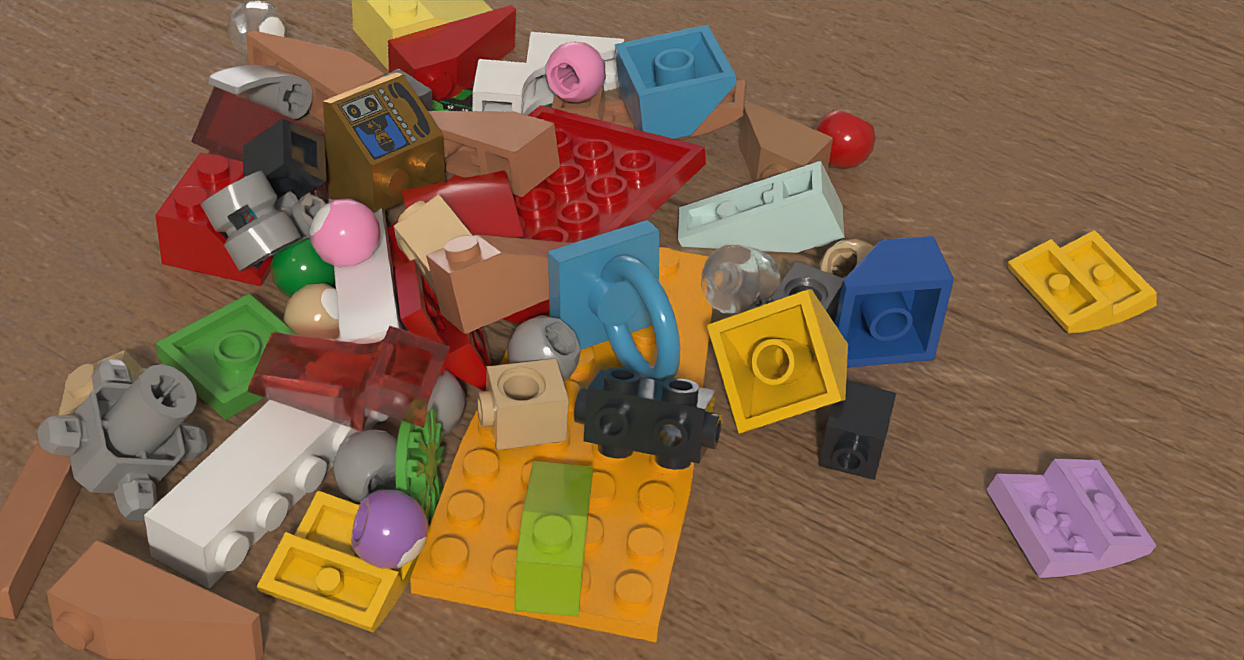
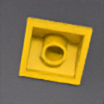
(780, 360)

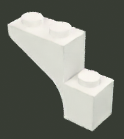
(524, 85)

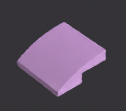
(1070, 518)

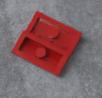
(479, 201)
(422, 316)

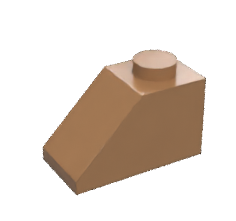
(778, 144)

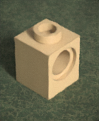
(426, 229)
(524, 404)

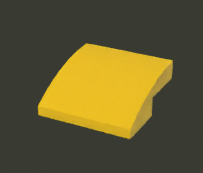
(1083, 283)
(326, 574)

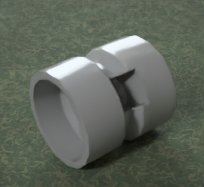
(259, 238)

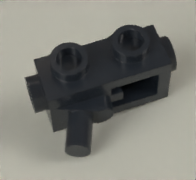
(633, 414)

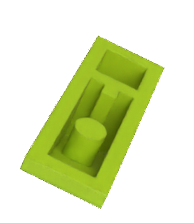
(553, 539)

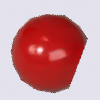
(851, 138)

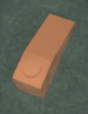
(325, 68)
(498, 142)
(489, 278)
(145, 613)

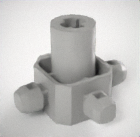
(128, 433)

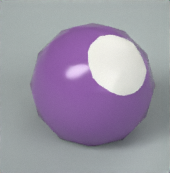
(389, 529)

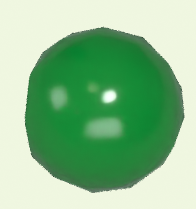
(299, 266)

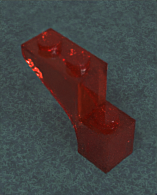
(351, 378)

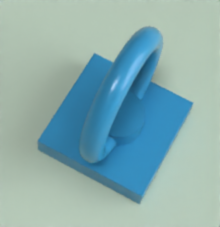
(613, 289)

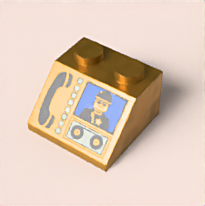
(381, 143)

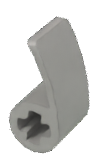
(267, 87)

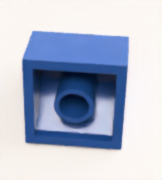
(895, 303)

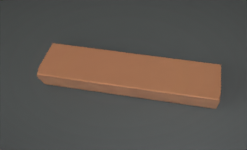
(31, 523)

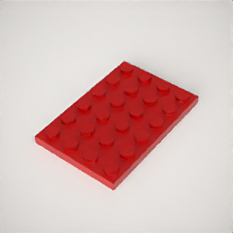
(604, 183)

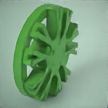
(418, 460)

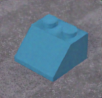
(673, 80)

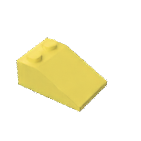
(387, 19)

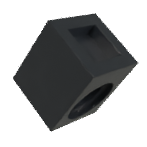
(288, 157)
(857, 430)

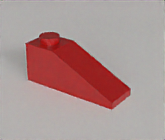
(448, 54)

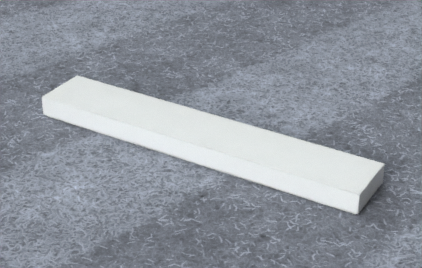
(368, 294)

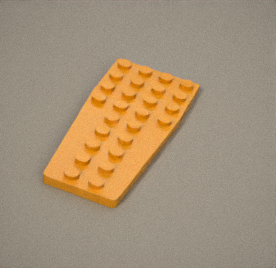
(633, 507)

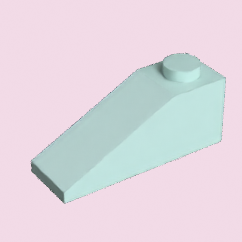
(771, 215)

